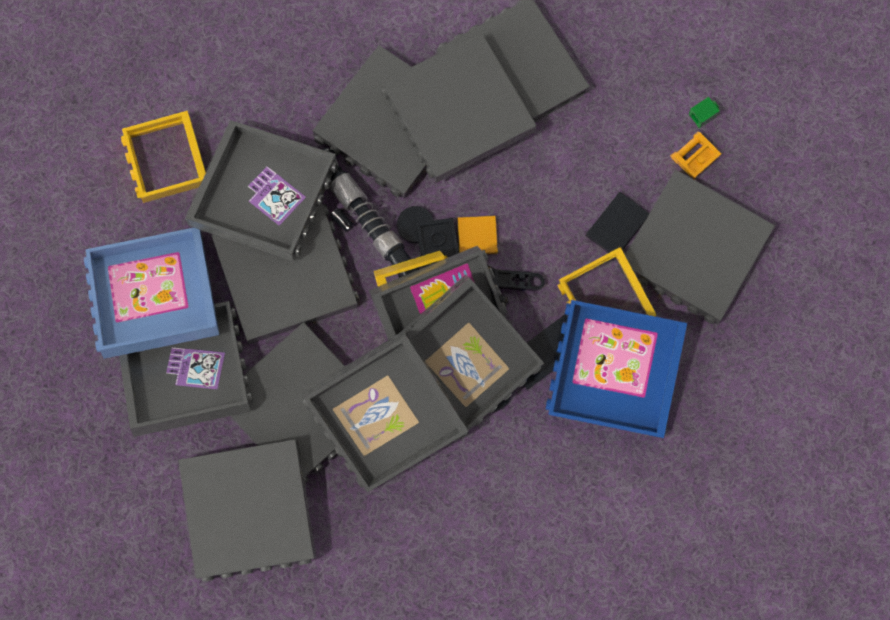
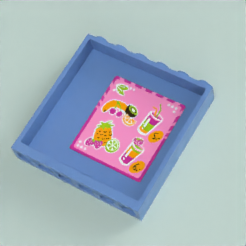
(150, 293)

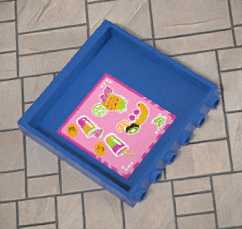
(616, 368)

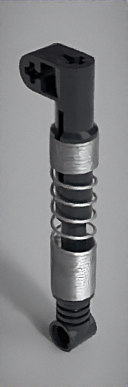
(353, 199)

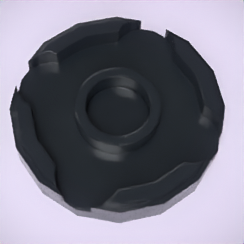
(407, 220)

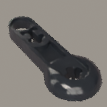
(504, 278)

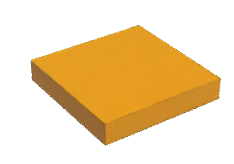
(478, 232)

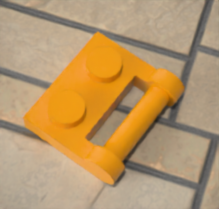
(700, 159)

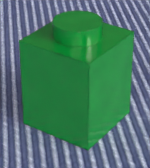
(704, 112)

